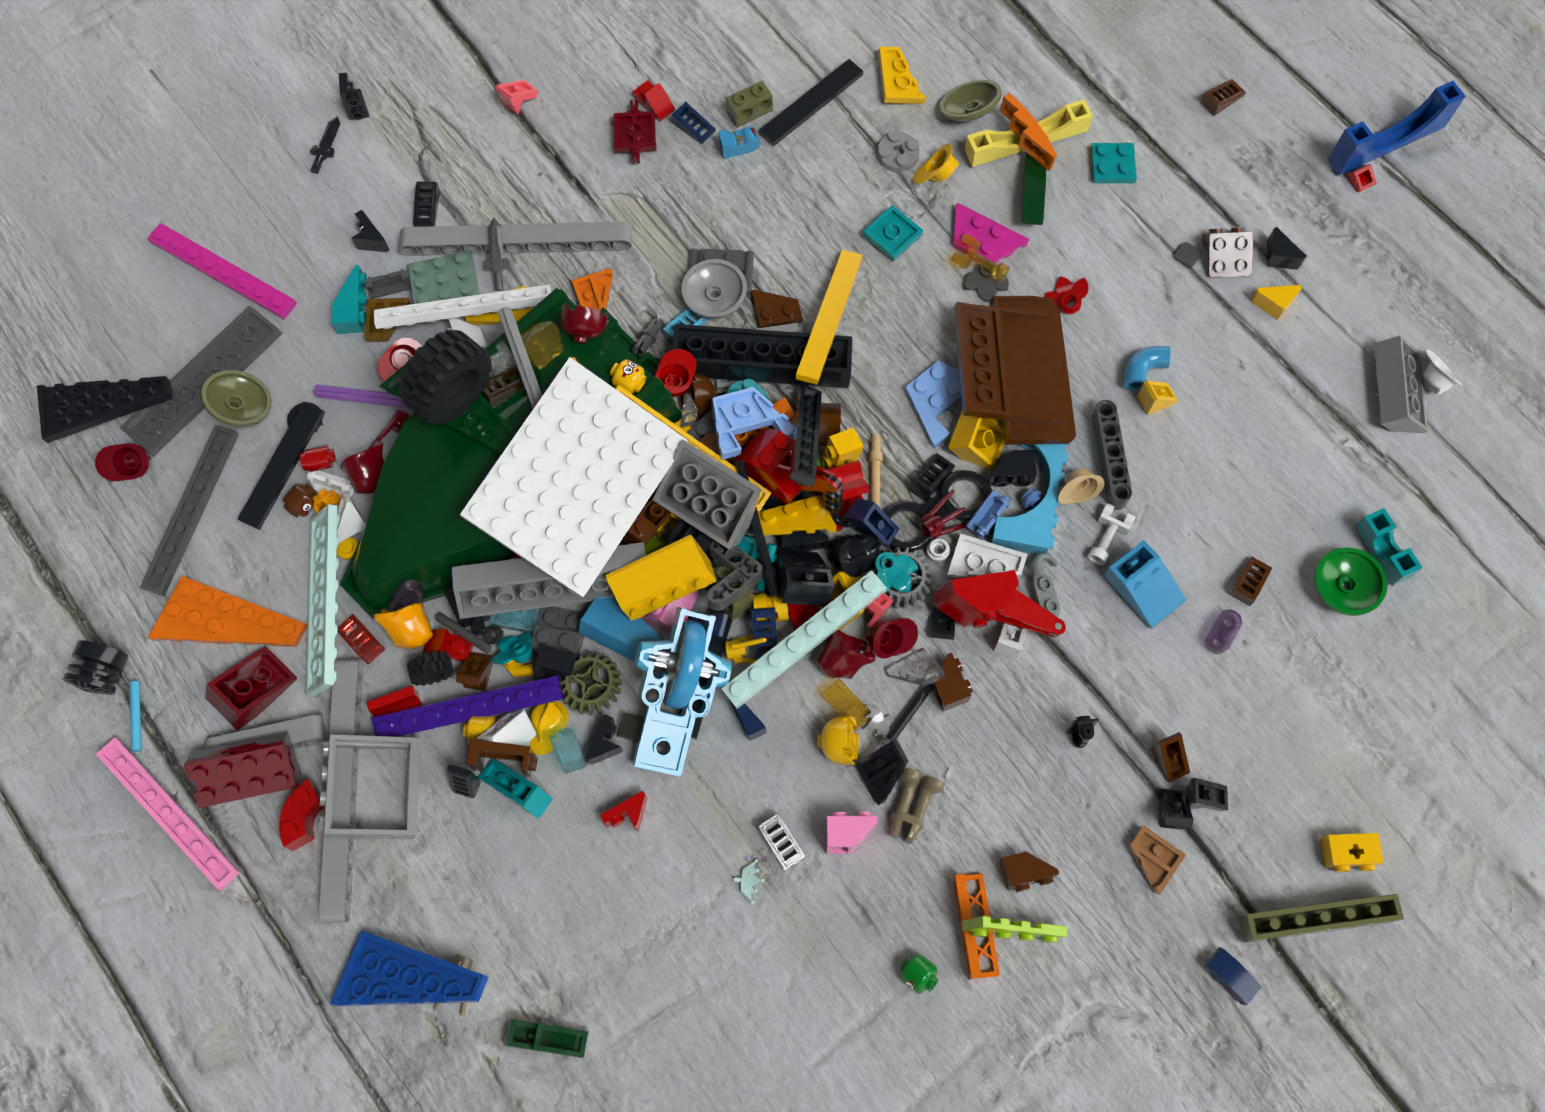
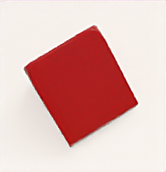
(1361, 177)

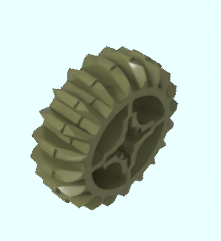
(587, 692)

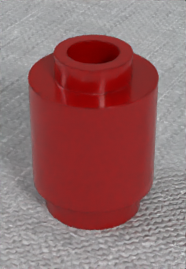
(317, 458)

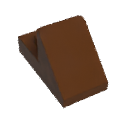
(475, 671)

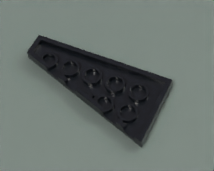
(91, 403)

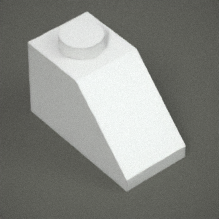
(510, 729)

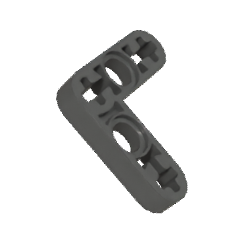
(739, 574)

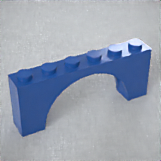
(1360, 146)

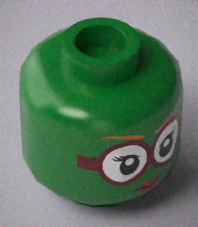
(919, 973)

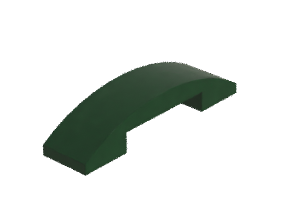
(624, 339)

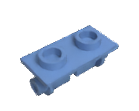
(987, 514)

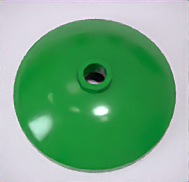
(1359, 572)

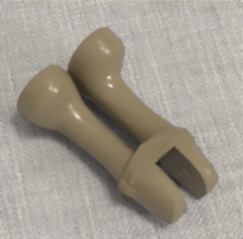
(928, 788)

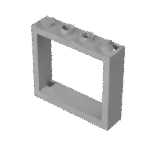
(412, 746)

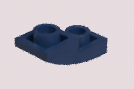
(1233, 974)

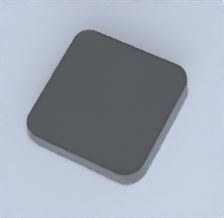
(1187, 254)

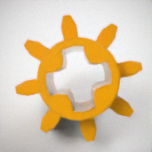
(324, 498)

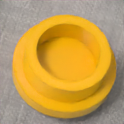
(347, 548)

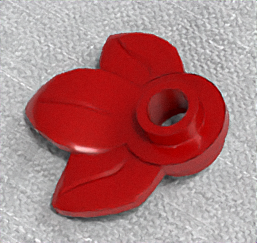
(1067, 293)

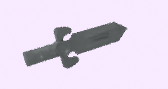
(496, 254)

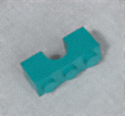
(1377, 534)

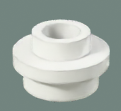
(938, 543)

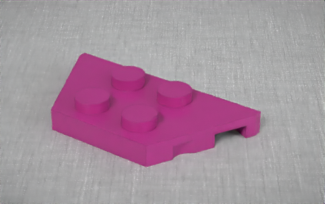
(996, 239)

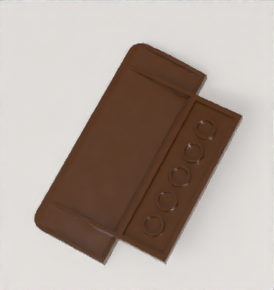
(1016, 368)

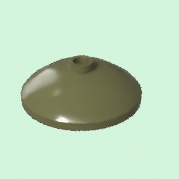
(971, 100)
(238, 390)

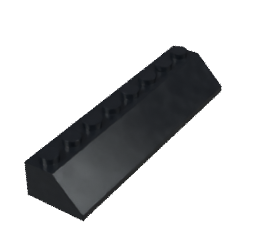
(760, 354)

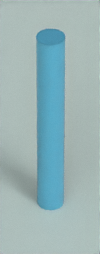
(135, 716)

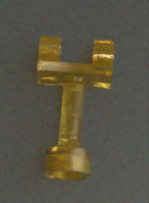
(998, 271)

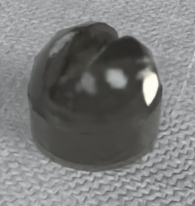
(488, 631)

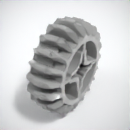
(922, 581)

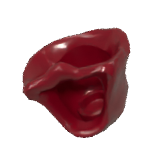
(364, 468)
(842, 655)

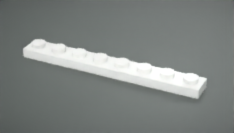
(459, 307)

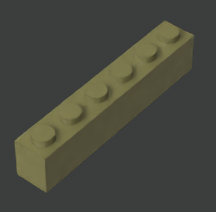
(1321, 918)

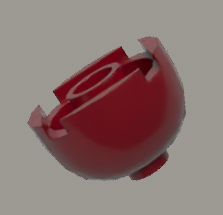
(583, 322)

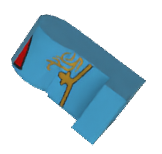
(738, 142)

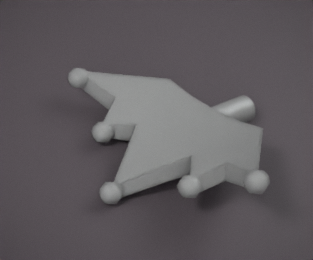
(877, 722)

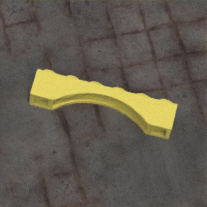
(993, 145)

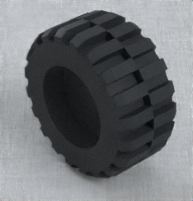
(445, 377)

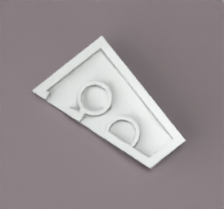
(981, 557)

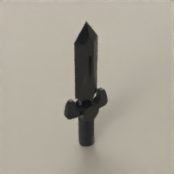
(325, 144)

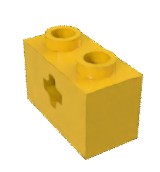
(842, 448)
(1366, 849)

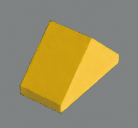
(1275, 299)
(1156, 396)

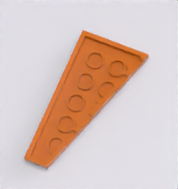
(213, 616)

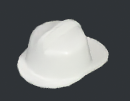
(1437, 375)

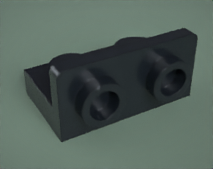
(352, 98)

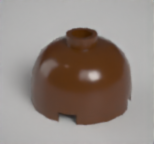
(701, 392)

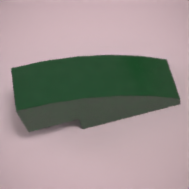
(545, 1038)

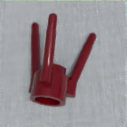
(395, 424)
(933, 525)

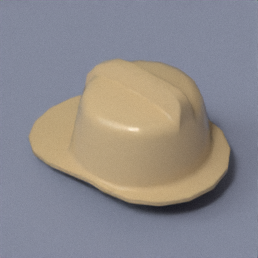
(1080, 487)

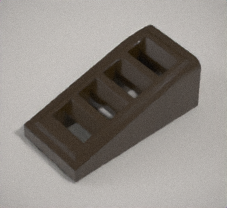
(498, 396)

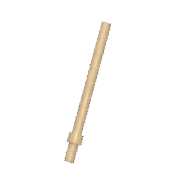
(876, 459)

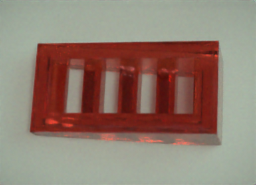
(370, 649)

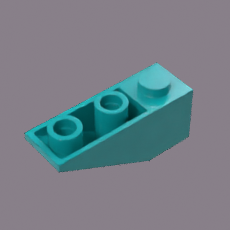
(348, 306)

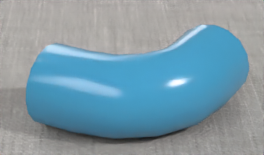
(1142, 362)

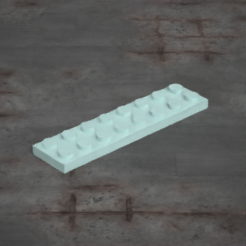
(321, 601)

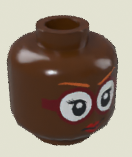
(300, 500)

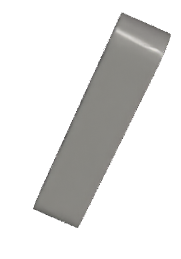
(302, 732)

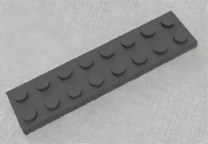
(230, 350)

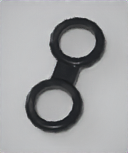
(944, 511)

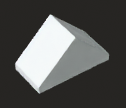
(350, 518)
(1010, 641)

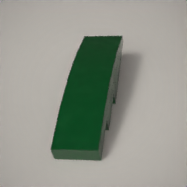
(1033, 192)

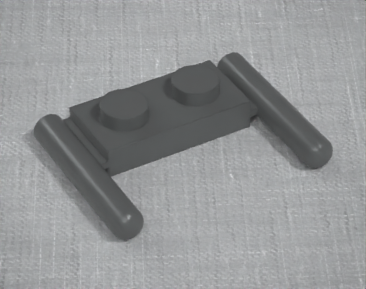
(741, 259)

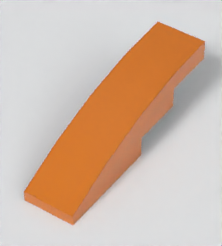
(1032, 136)

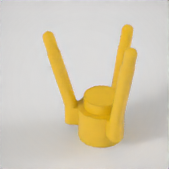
(737, 647)

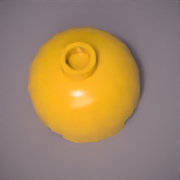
(839, 741)

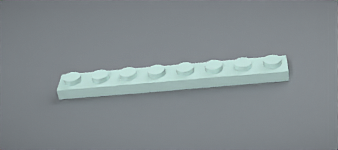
(804, 639)

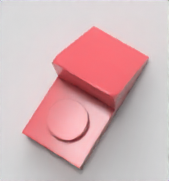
(514, 93)

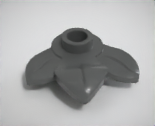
(985, 284)

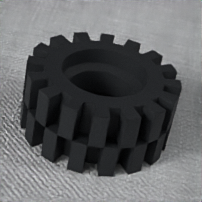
(430, 668)

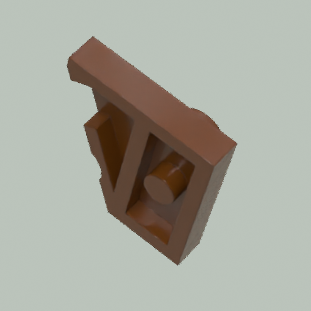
(776, 309)

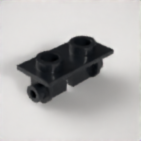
(1082, 730)

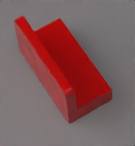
(853, 479)
(395, 701)

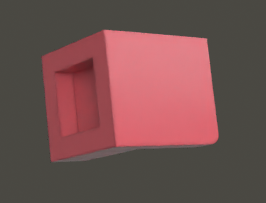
(878, 608)

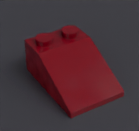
(249, 687)

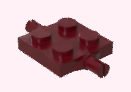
(634, 131)

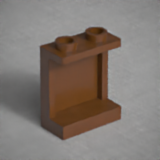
(484, 749)

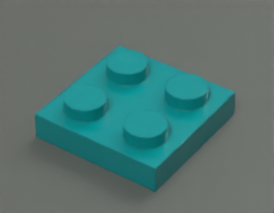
(1113, 163)
(893, 232)

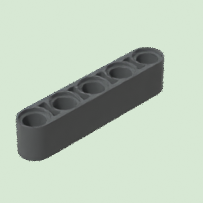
(1115, 445)

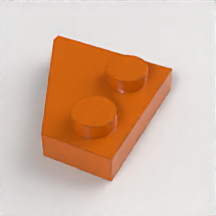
(594, 289)

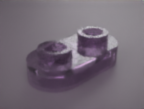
(406, 593)
(1223, 633)

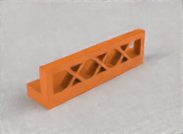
(969, 942)

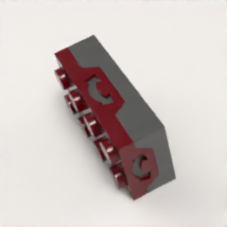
(243, 769)

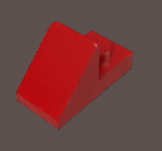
(654, 99)
(452, 644)
(632, 807)

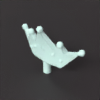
(749, 880)

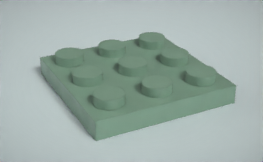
(443, 278)

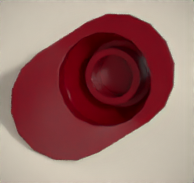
(122, 462)
(892, 637)

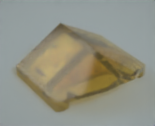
(542, 343)

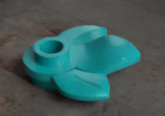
(898, 573)
(514, 649)

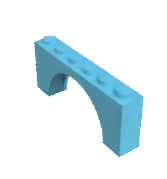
(1033, 529)

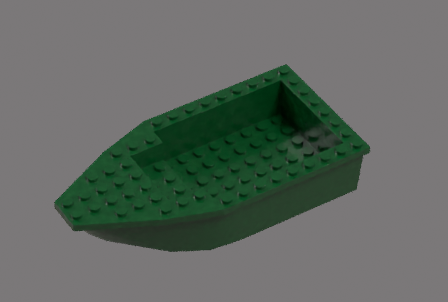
(436, 471)

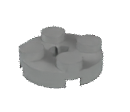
(900, 141)

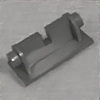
(388, 284)

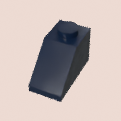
(872, 521)

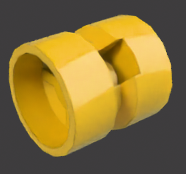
(763, 601)

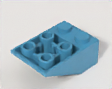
(1145, 584)

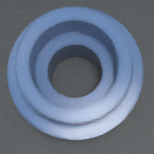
(1031, 498)

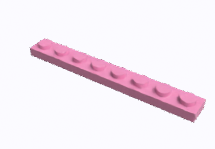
(168, 814)

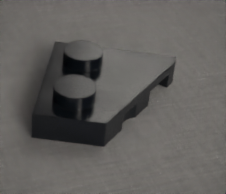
(883, 770)

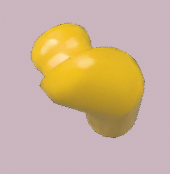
(519, 669)

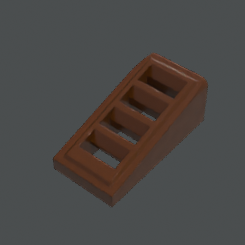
(1216, 106)
(1244, 595)

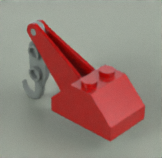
(996, 598)

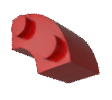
(299, 815)

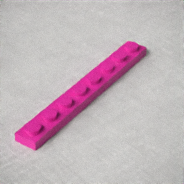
(222, 271)

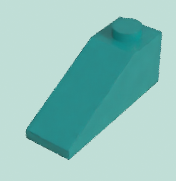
(516, 788)

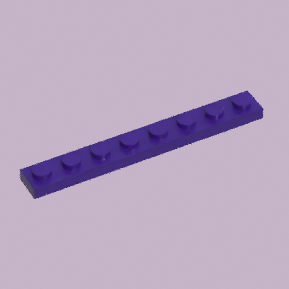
(464, 707)

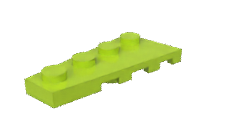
(1004, 929)

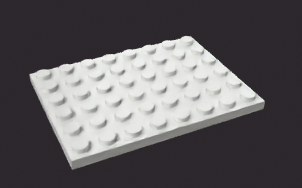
(574, 478)

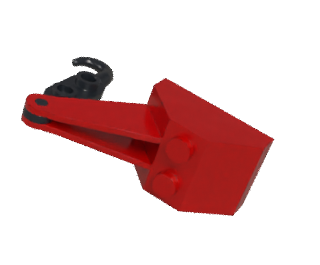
(769, 463)

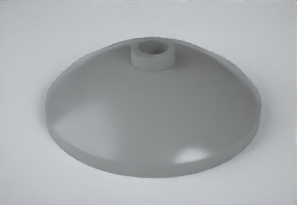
(710, 279)

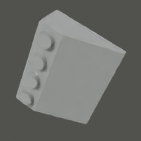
(708, 495)

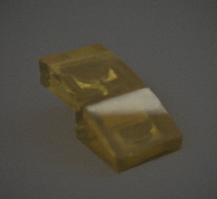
(846, 703)

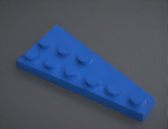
(397, 975)

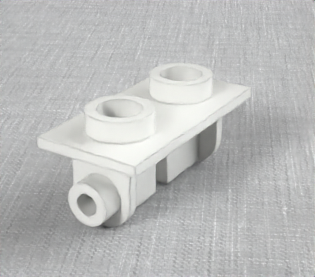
(330, 482)

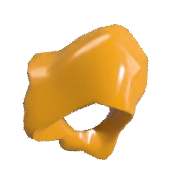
(407, 626)

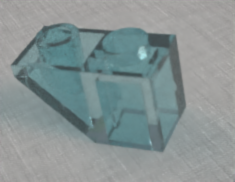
(568, 750)

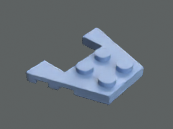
(932, 395)
(742, 413)

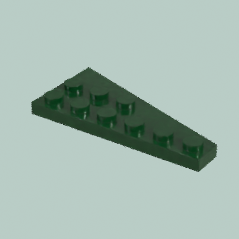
(479, 422)

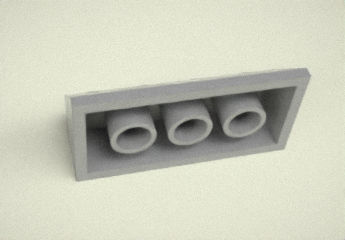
(1400, 386)

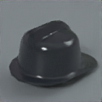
(858, 554)

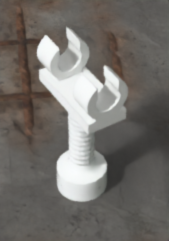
(1098, 554)

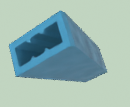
(612, 628)

